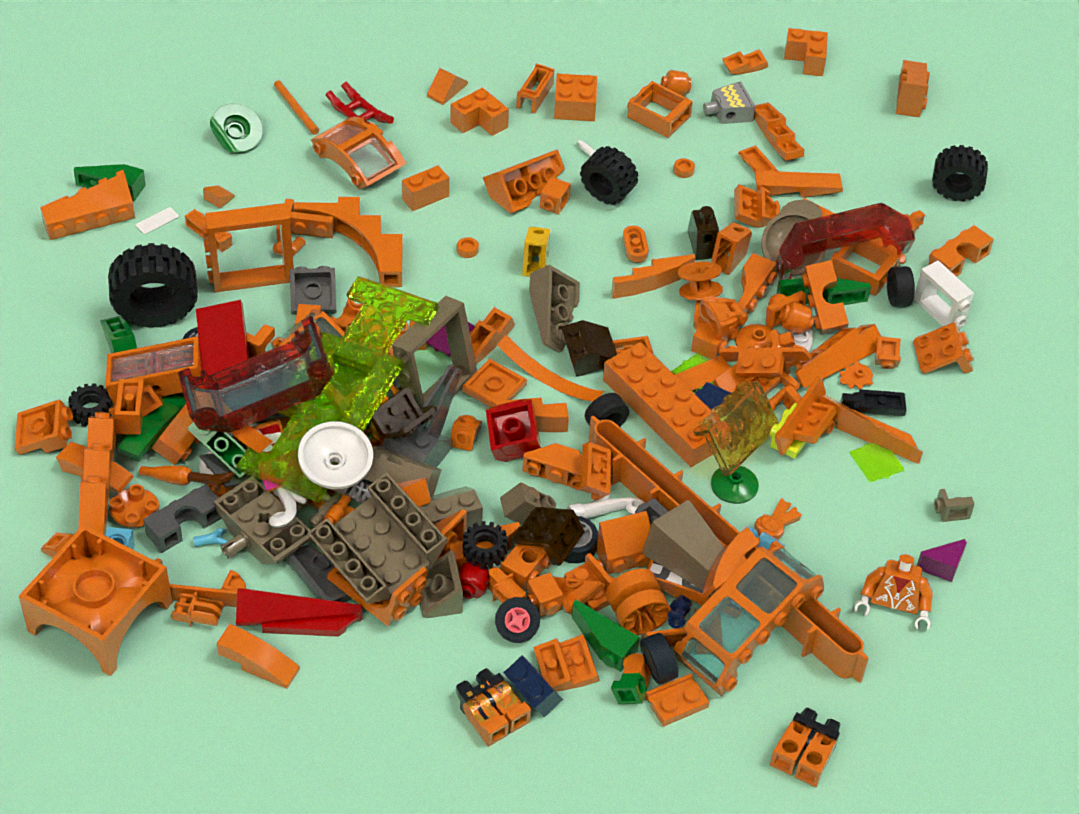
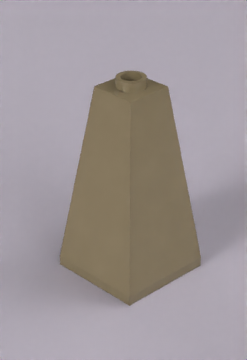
(683, 544)

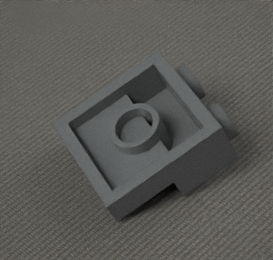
(313, 287)

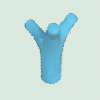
(214, 537)

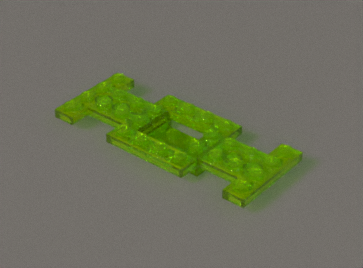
(356, 388)

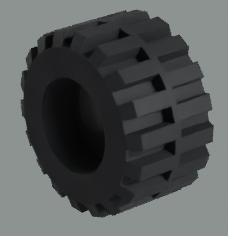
(955, 161)
(609, 175)

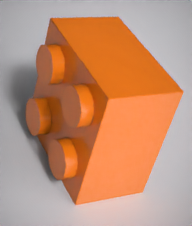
(575, 97)

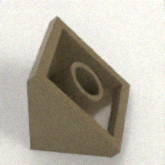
(443, 589)

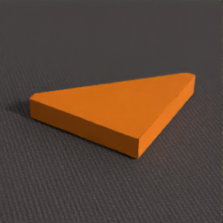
(577, 589)

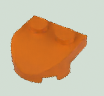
(754, 207)

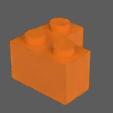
(807, 47)
(479, 109)

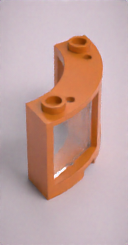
(359, 150)

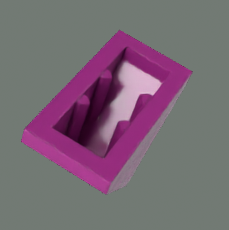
(942, 560)

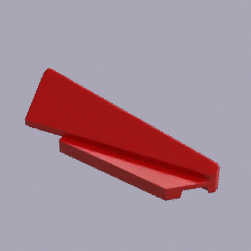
(294, 613)

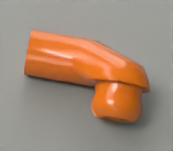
(297, 244)

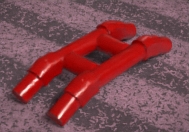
(357, 101)

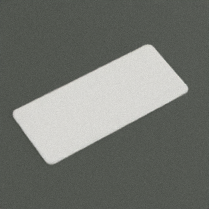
(157, 220)

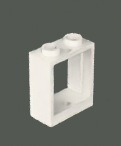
(937, 277)

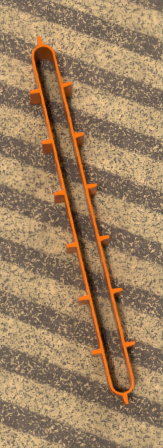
(810, 624)

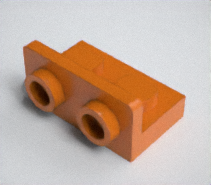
(596, 470)
(593, 571)

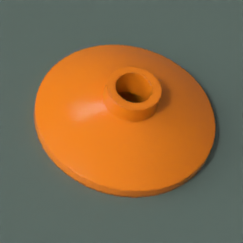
(754, 335)

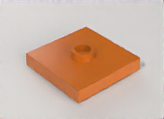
(494, 383)

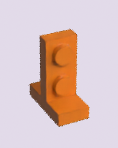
(308, 223)

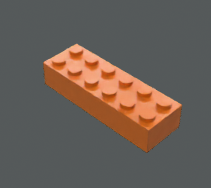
(659, 400)

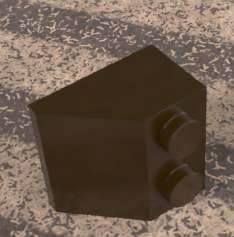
(588, 346)

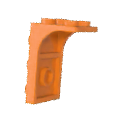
(388, 610)

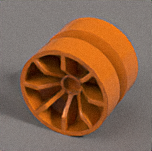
(638, 601)

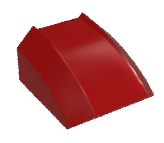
(512, 429)

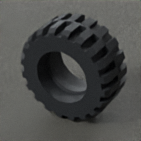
(147, 266)

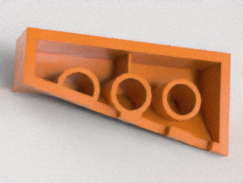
(89, 208)

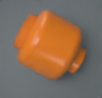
(677, 81)
(796, 317)

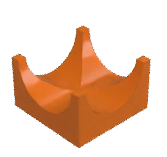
(95, 593)

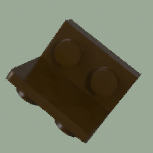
(553, 530)

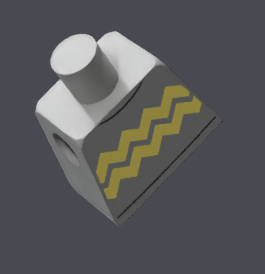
(731, 104)

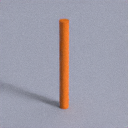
(296, 107)

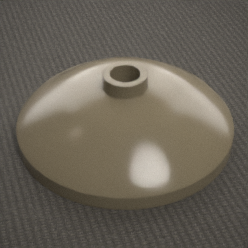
(776, 233)

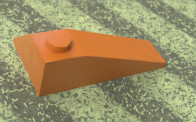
(521, 183)

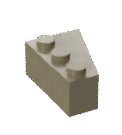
(401, 468)

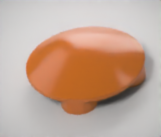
(133, 506)

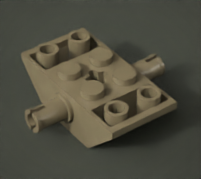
(247, 517)

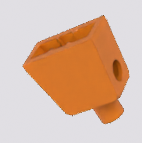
(732, 240)

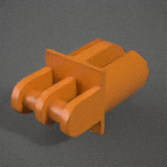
(503, 586)
(197, 610)

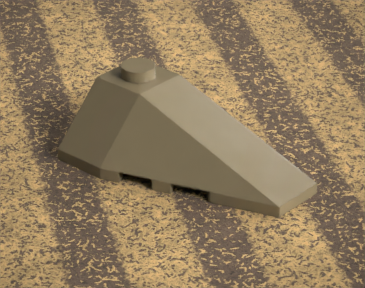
(553, 301)

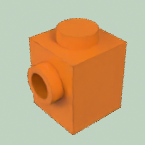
(545, 594)

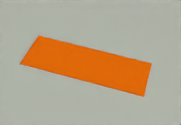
(702, 373)

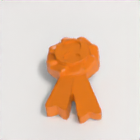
(775, 524)

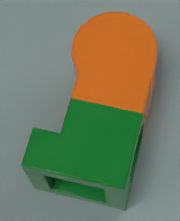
(633, 682)

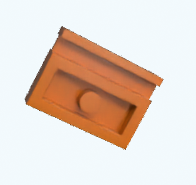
(677, 700)

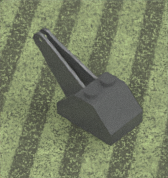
(428, 443)

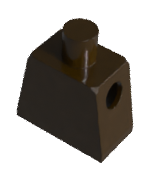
(703, 223)

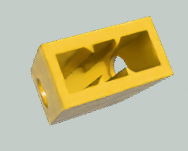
(535, 244)

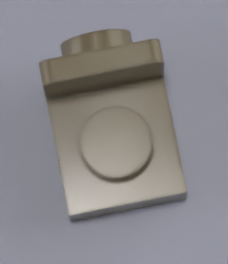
(953, 509)

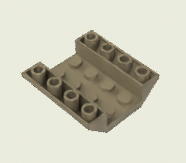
(380, 541)

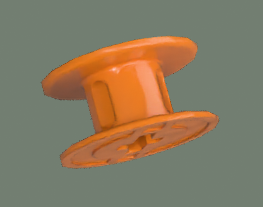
(699, 277)

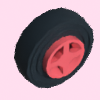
(513, 625)

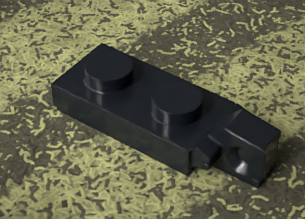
(876, 402)

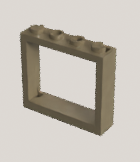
(453, 316)

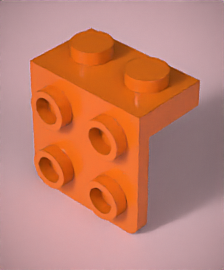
(943, 348)

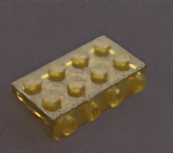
(738, 425)

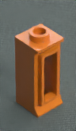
(540, 74)

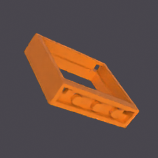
(246, 219)

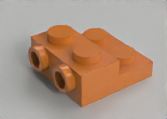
(43, 428)

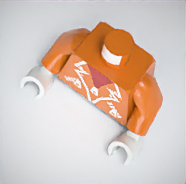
(898, 587)

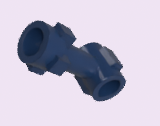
(679, 609)

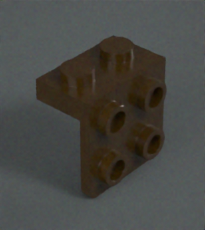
(400, 415)

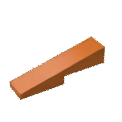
(804, 182)

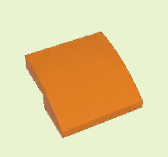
(566, 663)

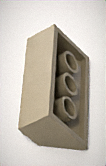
(452, 501)

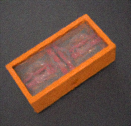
(155, 365)

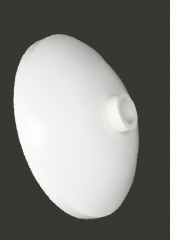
(339, 444)

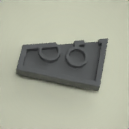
(313, 571)

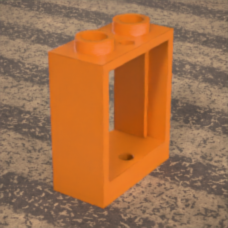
(666, 126)
(872, 252)

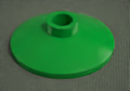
(732, 490)

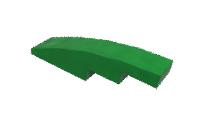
(845, 291)
(153, 426)

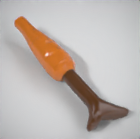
(183, 475)

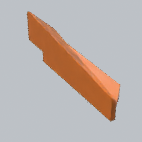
(836, 352)
(873, 430)

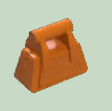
(721, 315)

